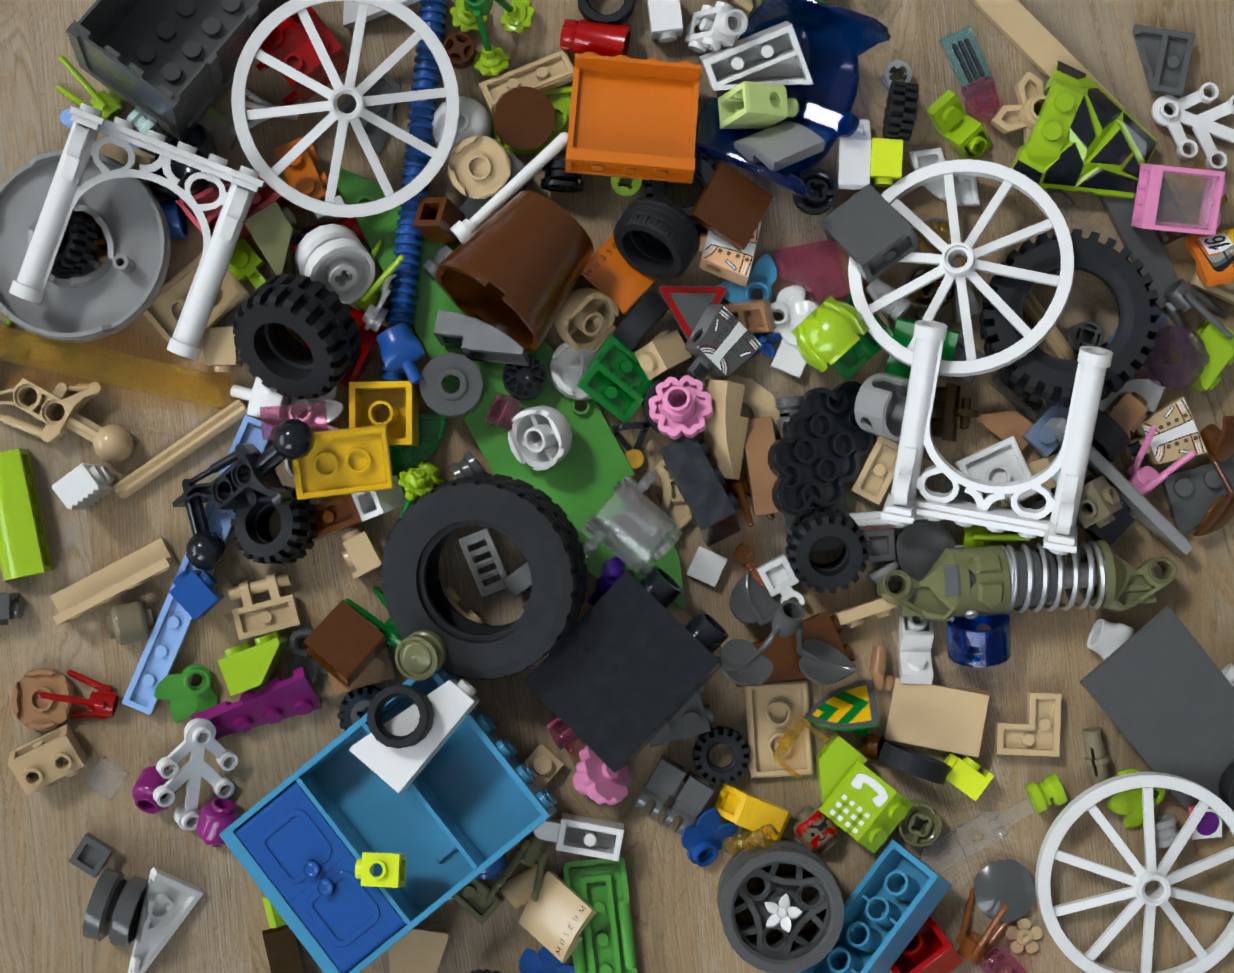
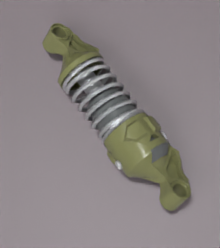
(1001, 579)

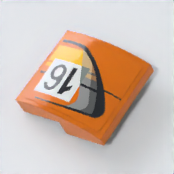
(1213, 256)

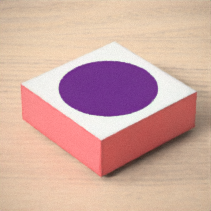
(1209, 826)

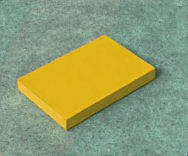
(345, 463)

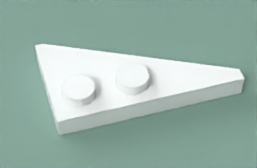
(163, 910)

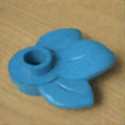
(761, 278)

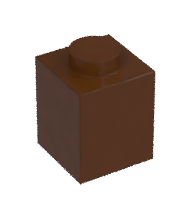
(435, 219)

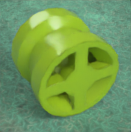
(623, 189)

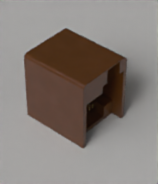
(345, 643)

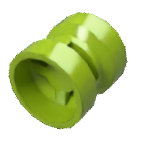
(1046, 793)

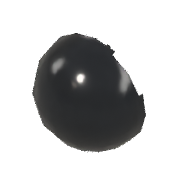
(205, 144)

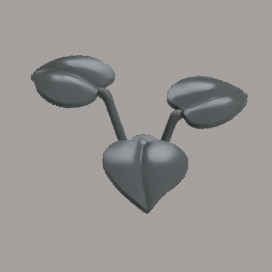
(748, 666)

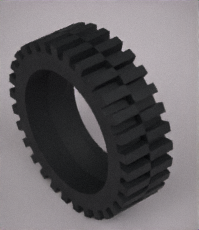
(1055, 377)

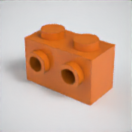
(304, 172)

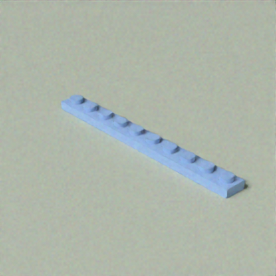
(173, 620)

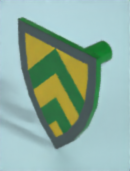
(847, 709)

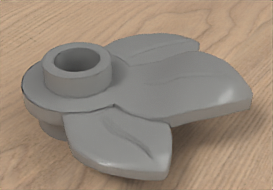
(376, 314)

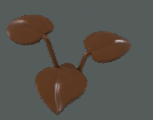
(1220, 448)

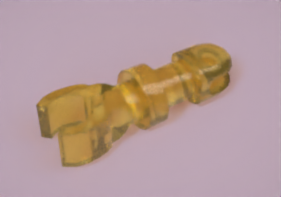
(750, 839)

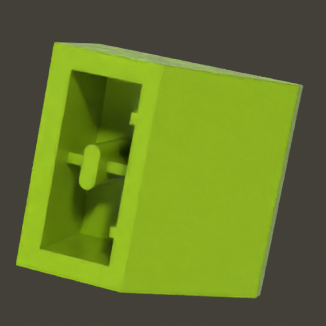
(253, 666)

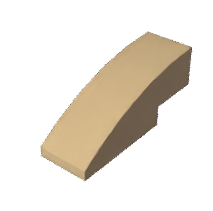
(726, 428)

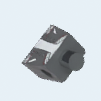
(719, 343)

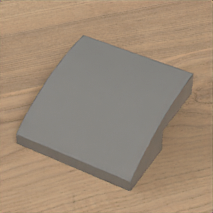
(780, 145)

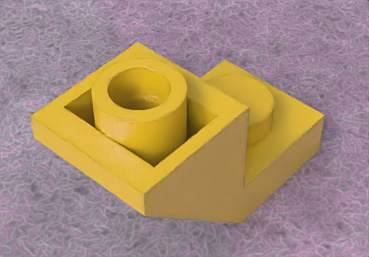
(751, 811)

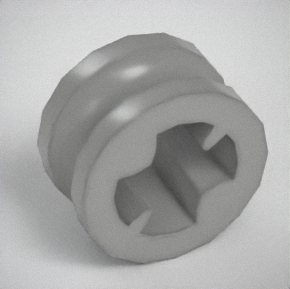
(895, 66)

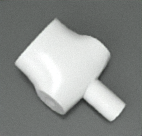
(258, 397)
(1107, 637)

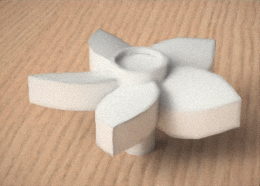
(782, 913)

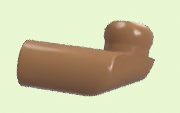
(878, 669)

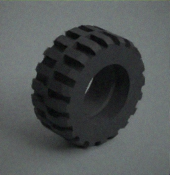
(311, 313)

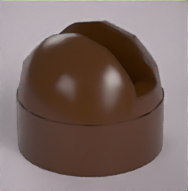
(872, 745)

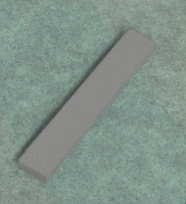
(1139, 505)

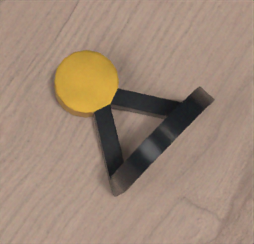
(633, 455)

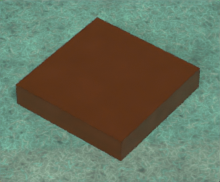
(731, 206)

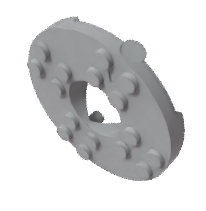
(114, 293)

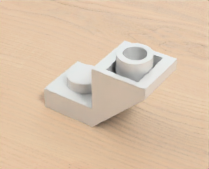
(854, 158)
(914, 650)

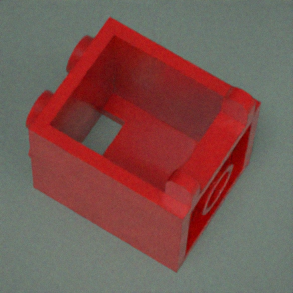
(293, 47)

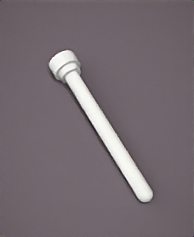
(466, 228)

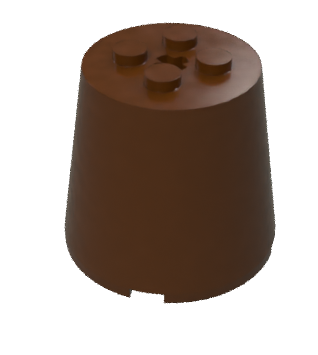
(518, 268)

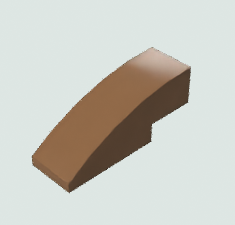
(761, 479)

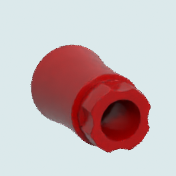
(595, 37)

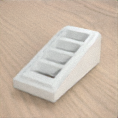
(469, 555)

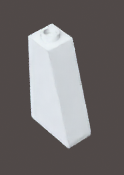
(401, 766)

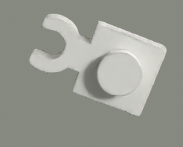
(779, 578)

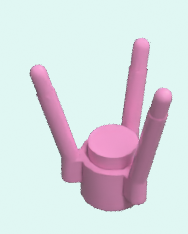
(1146, 477)

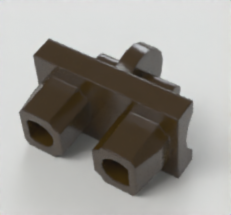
(950, 399)

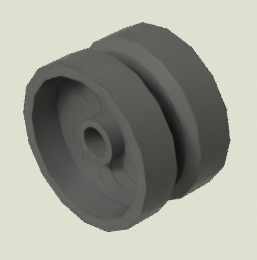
(115, 908)

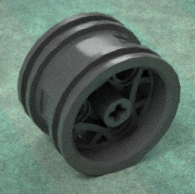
(793, 950)

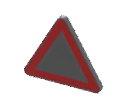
(689, 303)

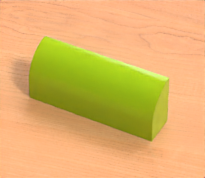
(22, 528)

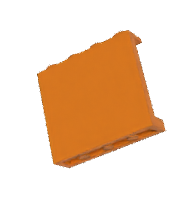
(633, 118)

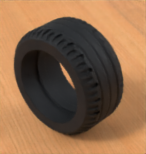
(667, 223)

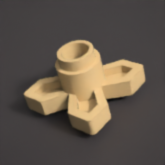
(1022, 116)

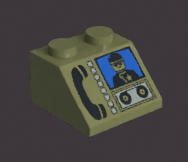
(275, 233)

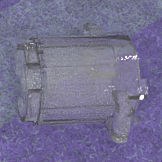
(632, 526)

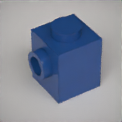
(196, 592)

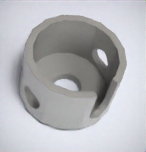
(881, 405)

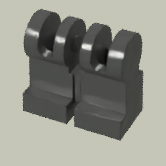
(667, 781)

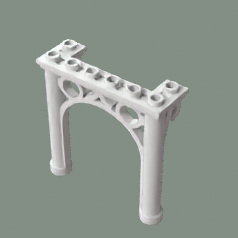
(67, 191)
(1058, 529)

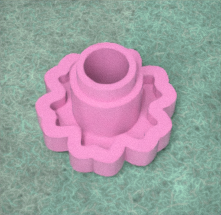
(681, 407)
(598, 780)

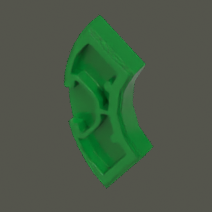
(430, 436)

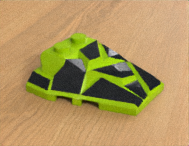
(1084, 140)

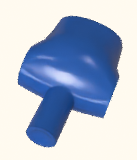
(401, 350)

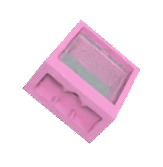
(1179, 199)

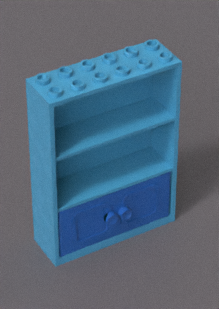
(450, 821)

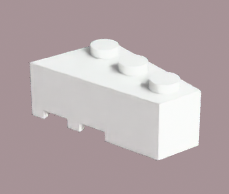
(764, 57)

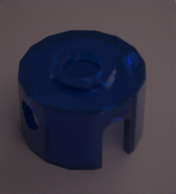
(966, 640)

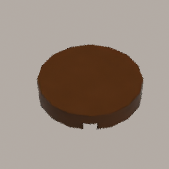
(523, 118)

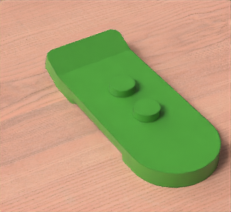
(609, 935)

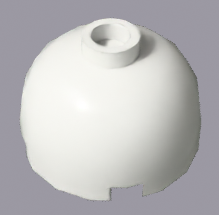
(472, 121)
(540, 437)

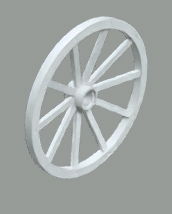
(270, 175)
(1009, 179)
(1141, 876)

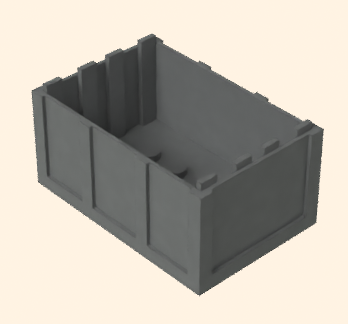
(167, 53)

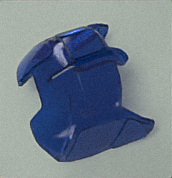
(831, 46)

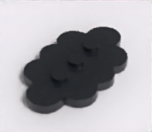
(818, 450)

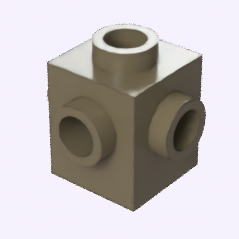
(1098, 503)

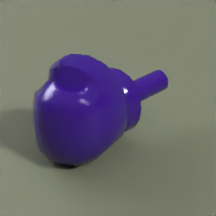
(611, 572)

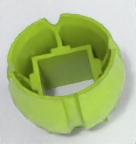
(829, 333)

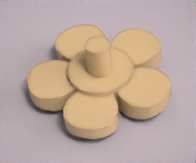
(1023, 936)

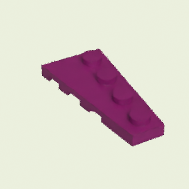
(270, 705)

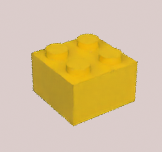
(389, 404)

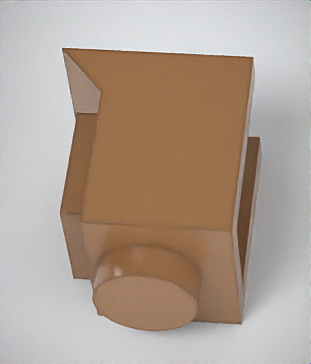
(1128, 411)

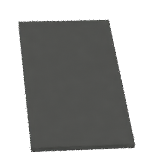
(1169, 703)

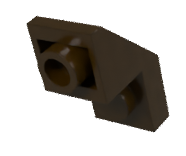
(283, 950)

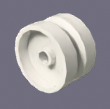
(336, 259)

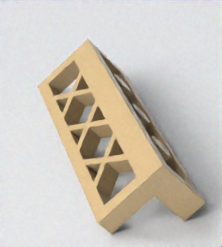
(113, 581)

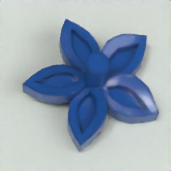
(767, 341)

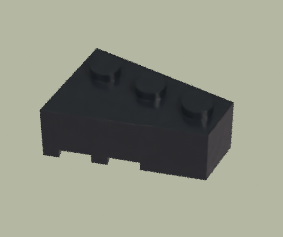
(702, 488)

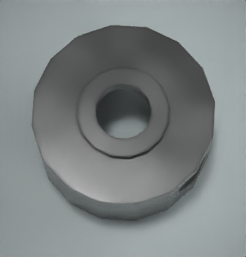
(456, 404)

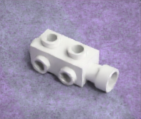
(718, 26)

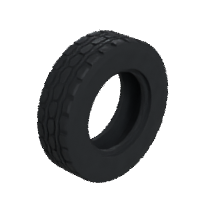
(542, 534)

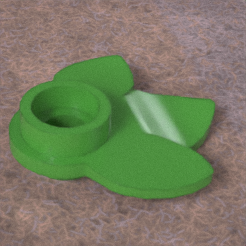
(184, 696)

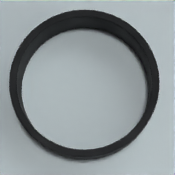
(914, 762)

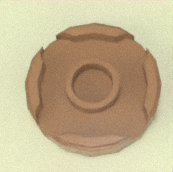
(39, 712)

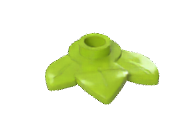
(1130, 802)

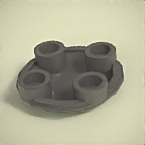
(921, 546)
(1005, 883)

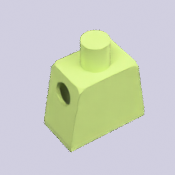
(755, 106)

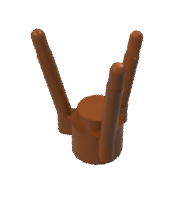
(976, 946)

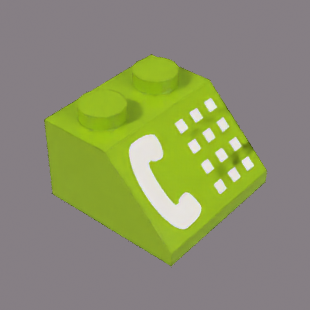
(866, 807)

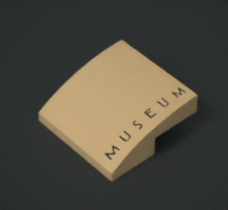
(557, 916)

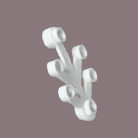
(1201, 124)
(188, 813)

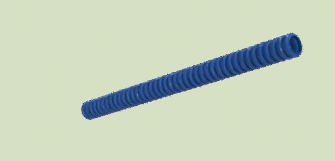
(420, 127)

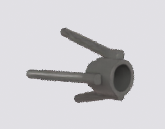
(1184, 296)

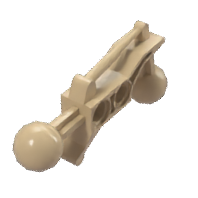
(111, 443)

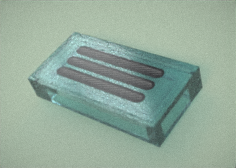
(965, 57)

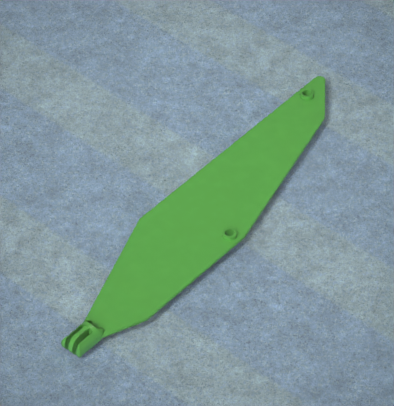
(595, 461)

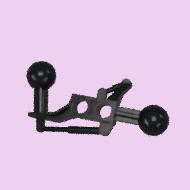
(238, 486)

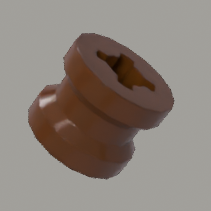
(456, 44)

